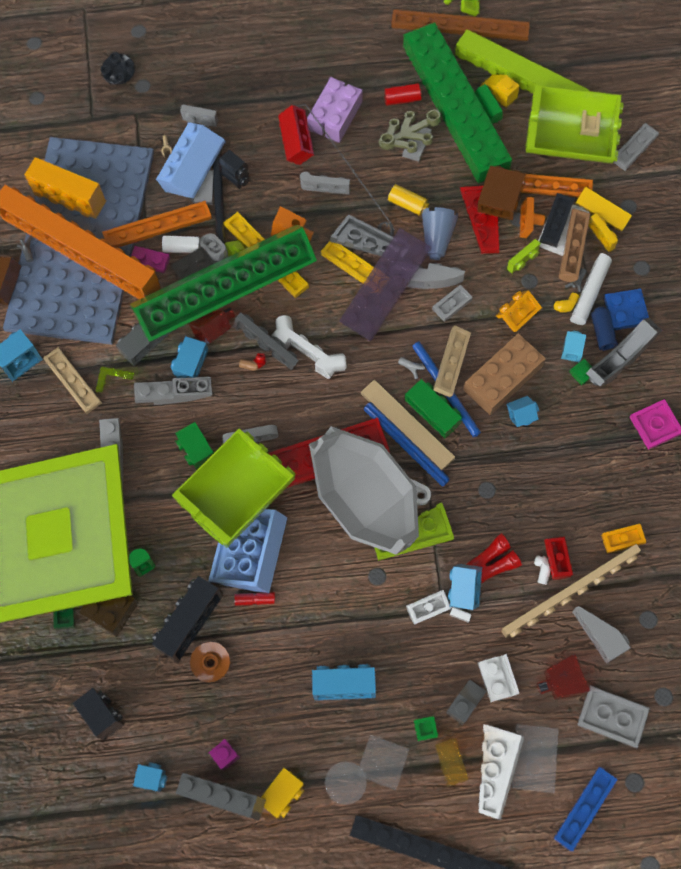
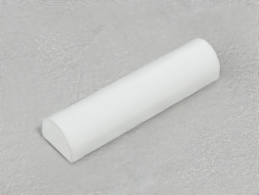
(591, 289)

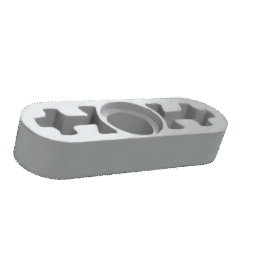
(259, 433)

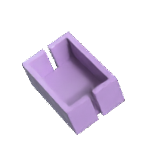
(335, 109)

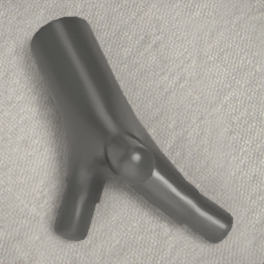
(25, 247)
(577, 283)

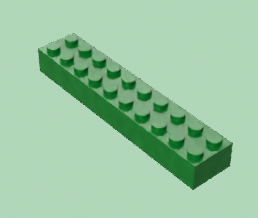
(456, 101)
(223, 282)

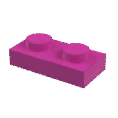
(152, 258)

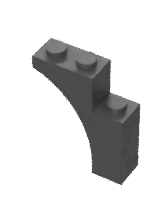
(624, 353)

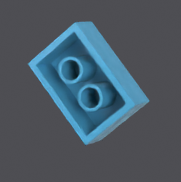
(343, 682)

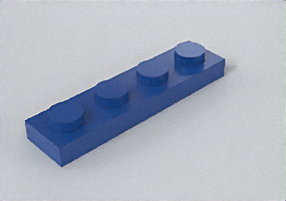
(585, 809)

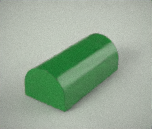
(489, 104)
(141, 562)

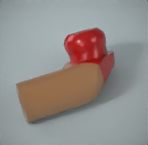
(255, 364)

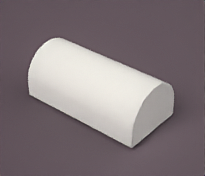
(180, 244)
(428, 607)

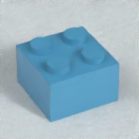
(18, 355)

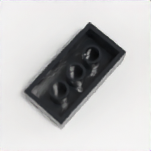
(187, 619)

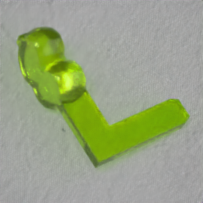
(112, 372)

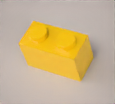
(281, 793)

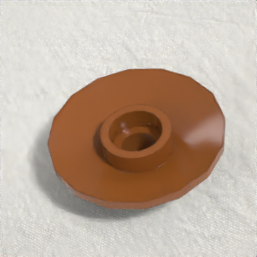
(200, 658)

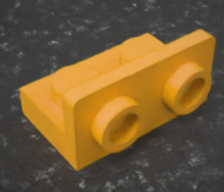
(519, 310)

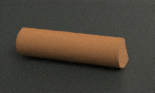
(574, 245)

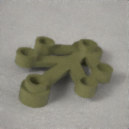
(389, 140)

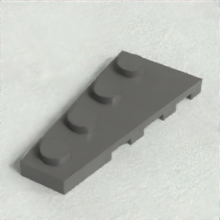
(361, 236)
(264, 341)

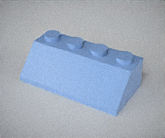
(190, 160)

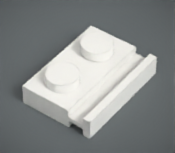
(498, 678)

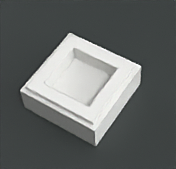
(460, 614)

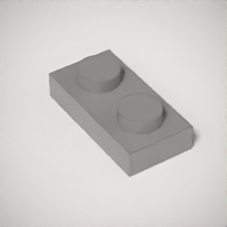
(199, 115)
(452, 303)

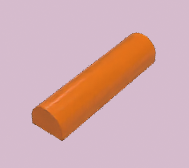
(552, 185)

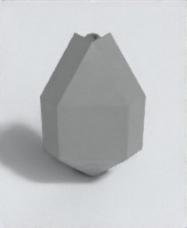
(365, 490)

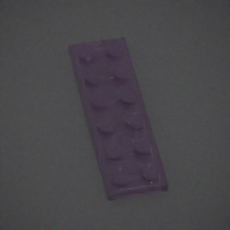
(385, 284)

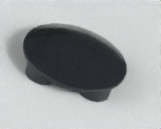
(117, 68)

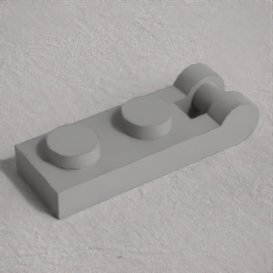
(325, 184)

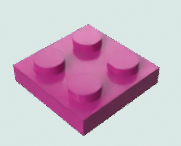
(656, 424)

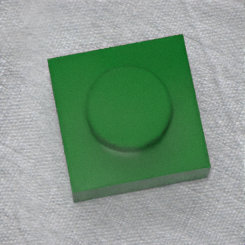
(579, 372)
(425, 728)

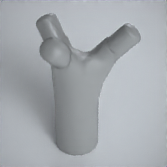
(411, 366)

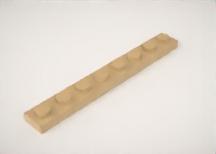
(565, 595)

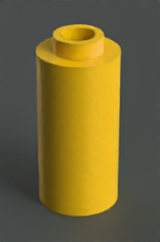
(408, 199)

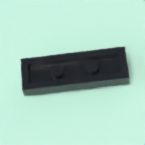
(556, 220)

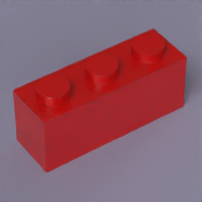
(295, 135)

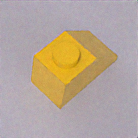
(503, 89)

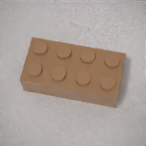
(504, 374)

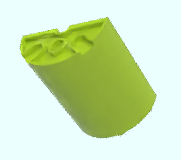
(557, 124)
(233, 487)

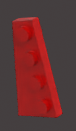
(483, 225)

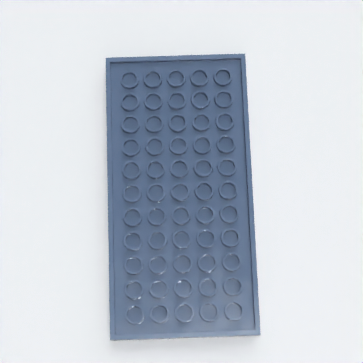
(56, 293)

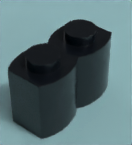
(234, 169)

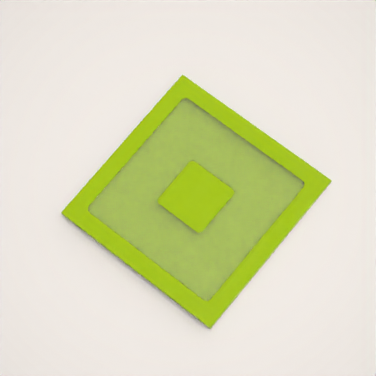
(62, 534)

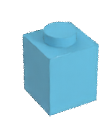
(573, 346)

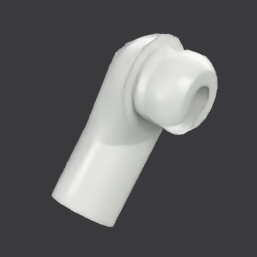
(545, 569)

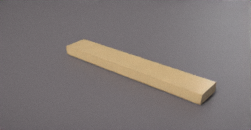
(408, 425)

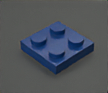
(626, 308)

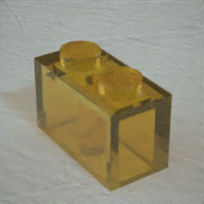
(451, 762)

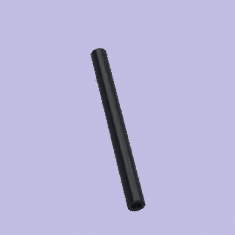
(218, 198)

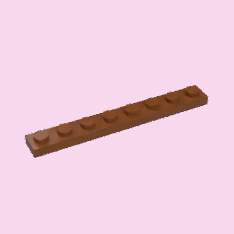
(458, 24)

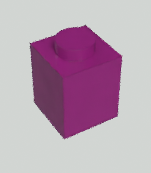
(224, 755)

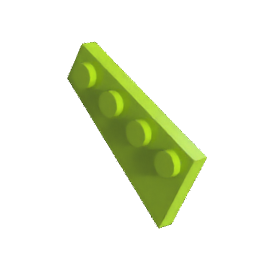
(432, 529)

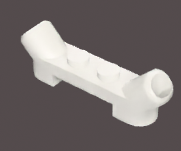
(324, 365)

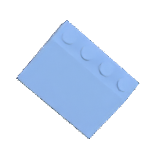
(252, 556)

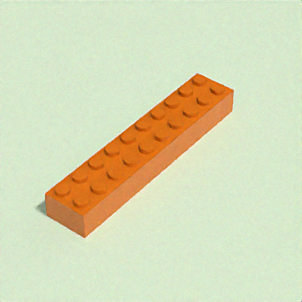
(77, 244)

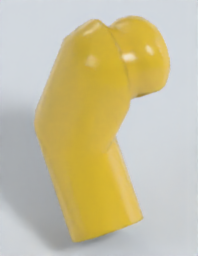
(567, 305)

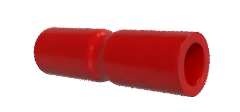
(251, 599)

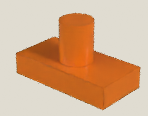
(528, 217)

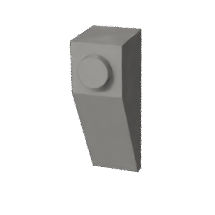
(605, 638)

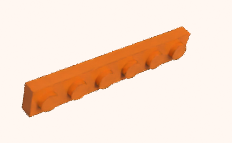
(157, 225)

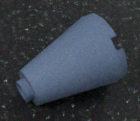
(438, 230)

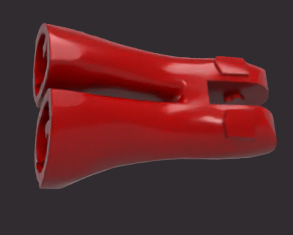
(496, 548)

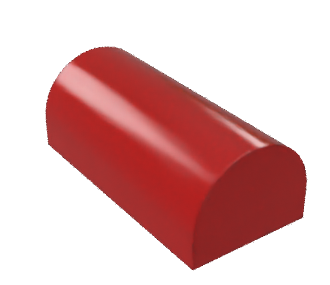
(402, 94)
(558, 558)

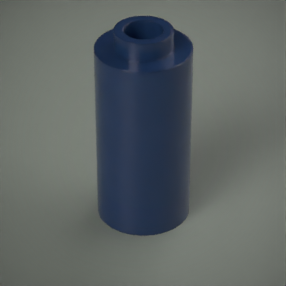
(604, 329)

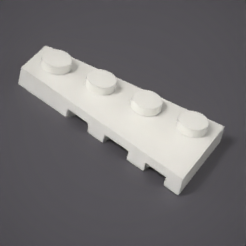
(498, 767)

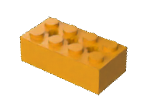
(65, 188)

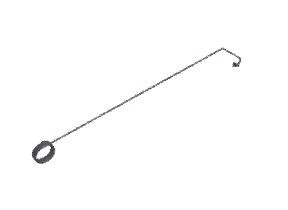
(380, 225)

